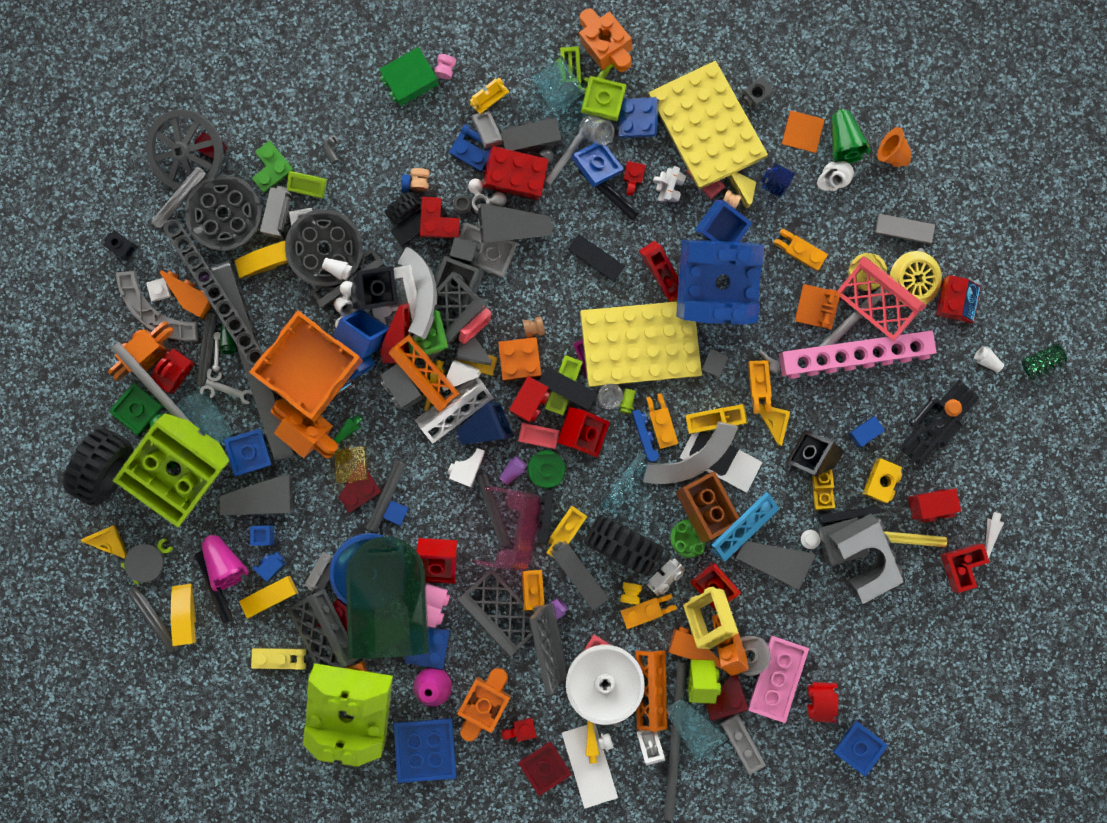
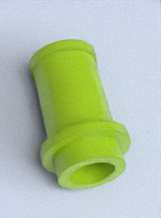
(627, 401)

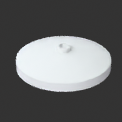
(605, 703)

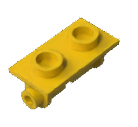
(483, 100)

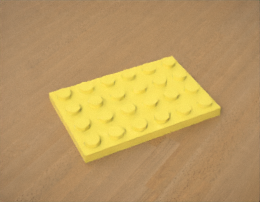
(708, 125)
(638, 344)

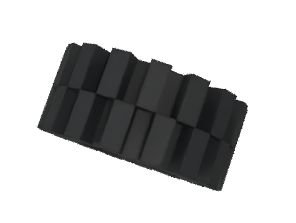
(402, 208)

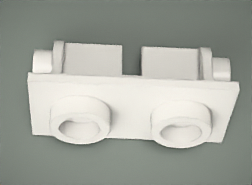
(672, 571)

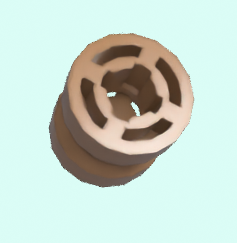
(534, 327)

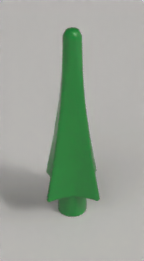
(349, 427)

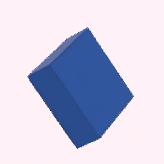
(395, 512)

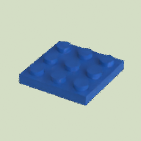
(425, 750)

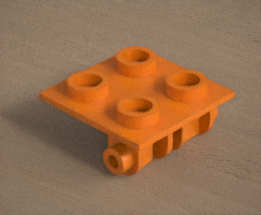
(817, 306)

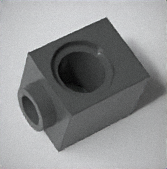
(760, 86)
(464, 251)

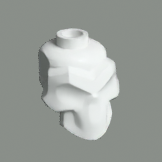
(835, 176)

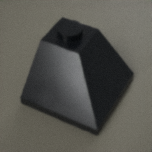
(374, 288)
(815, 454)

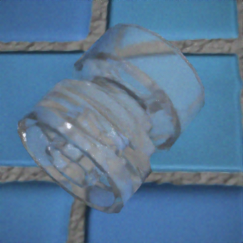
(596, 130)
(610, 396)

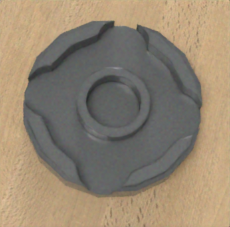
(144, 563)

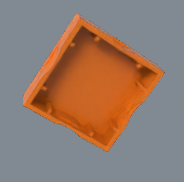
(306, 366)

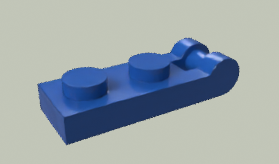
(644, 435)

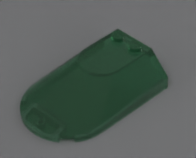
(386, 601)

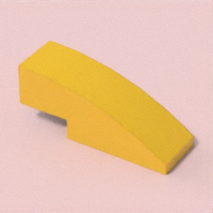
(261, 260)
(708, 419)
(268, 596)
(182, 615)

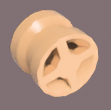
(732, 199)

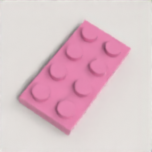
(778, 683)

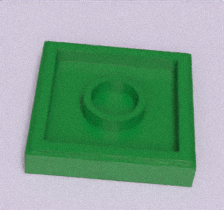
(136, 409)

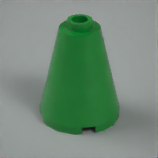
(847, 138)

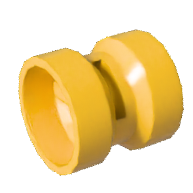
(631, 591)

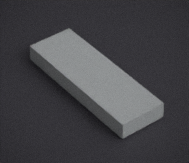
(904, 228)
(743, 744)

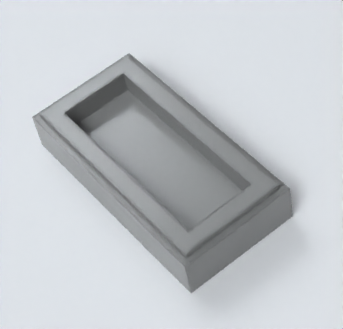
(487, 129)

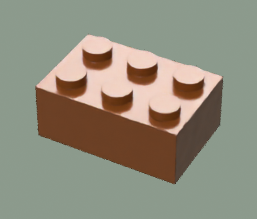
(707, 506)

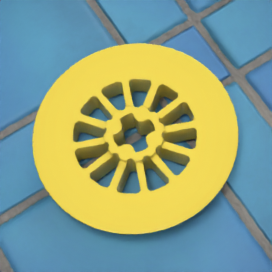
(915, 257)

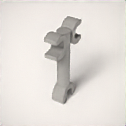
(211, 384)

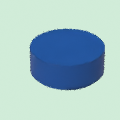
(405, 183)

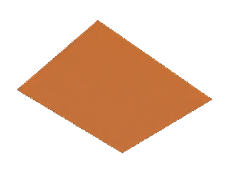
(803, 131)

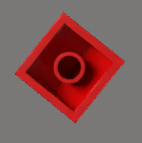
(714, 577)

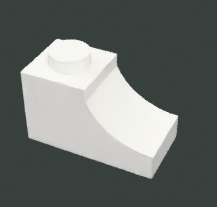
(466, 471)

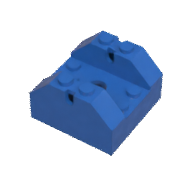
(700, 266)

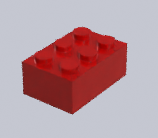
(515, 173)

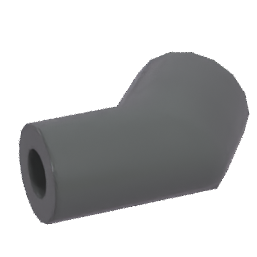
(329, 149)

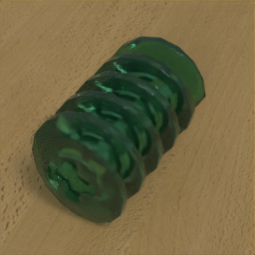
(1044, 359)

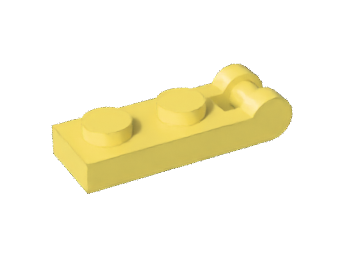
(277, 658)

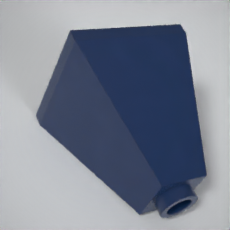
(485, 425)

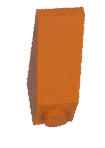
(684, 645)

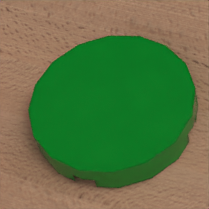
(546, 469)

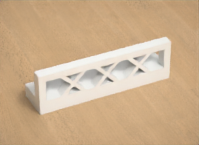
(467, 395)

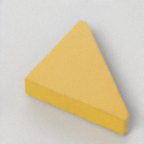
(775, 422)
(108, 541)

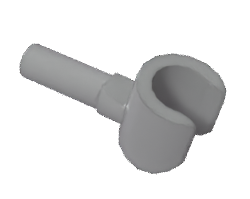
(774, 364)

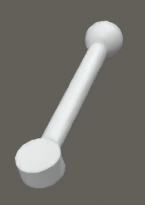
(216, 336)

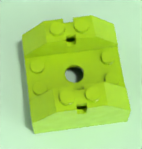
(147, 474)
(362, 696)

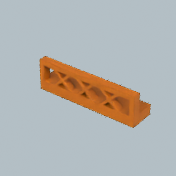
(416, 375)
(655, 691)

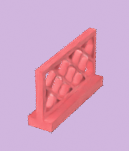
(889, 284)

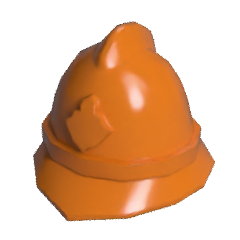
(895, 149)

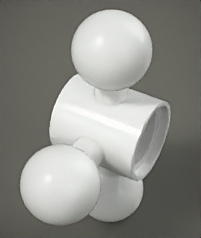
(476, 186)
(345, 289)

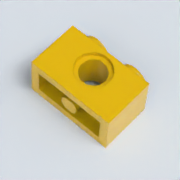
(874, 489)

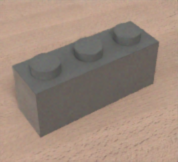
(532, 135)

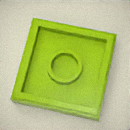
(603, 98)

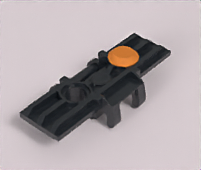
(943, 427)

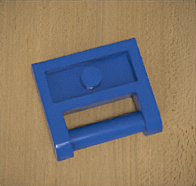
(468, 152)

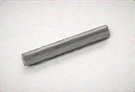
(178, 197)

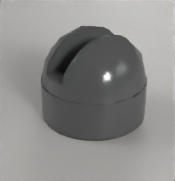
(547, 154)

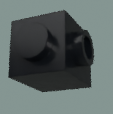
(120, 245)

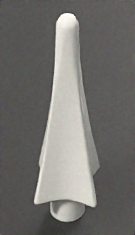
(993, 529)

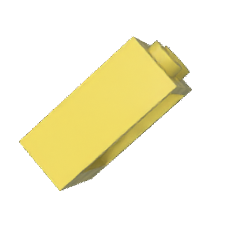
(701, 636)

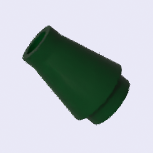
(226, 343)

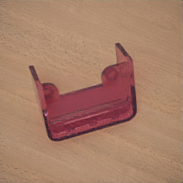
(520, 556)

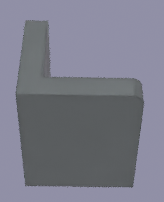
(715, 363)

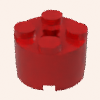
(823, 702)

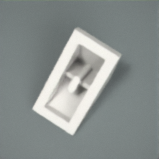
(461, 373)
(650, 746)

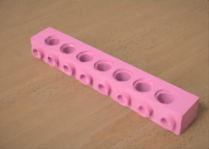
(924, 348)

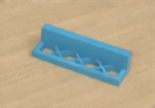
(744, 527)

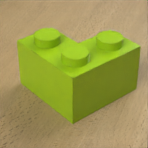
(703, 682)

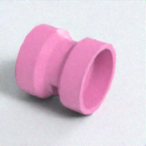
(444, 66)

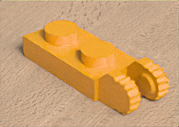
(801, 250)
(760, 384)
(662, 423)
(646, 611)

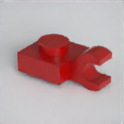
(633, 175)
(522, 729)

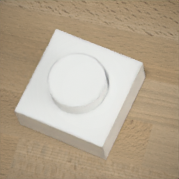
(158, 290)

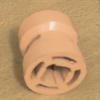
(419, 179)

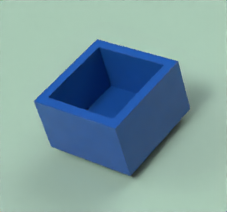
(723, 223)
(361, 333)

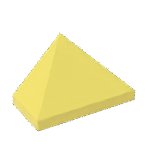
(743, 187)

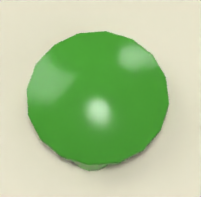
(686, 540)

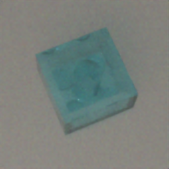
(558, 84)

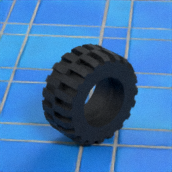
(95, 466)
(623, 545)

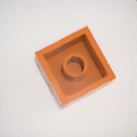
(519, 359)

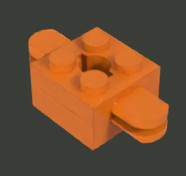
(605, 40)
(145, 348)
(301, 432)
(484, 704)

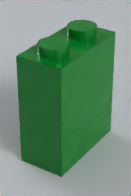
(408, 77)

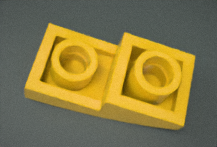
(823, 491)

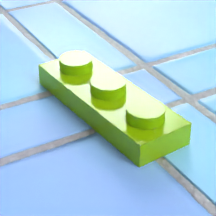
(570, 368)

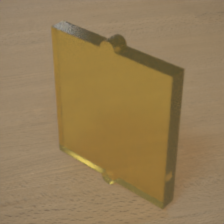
(351, 464)

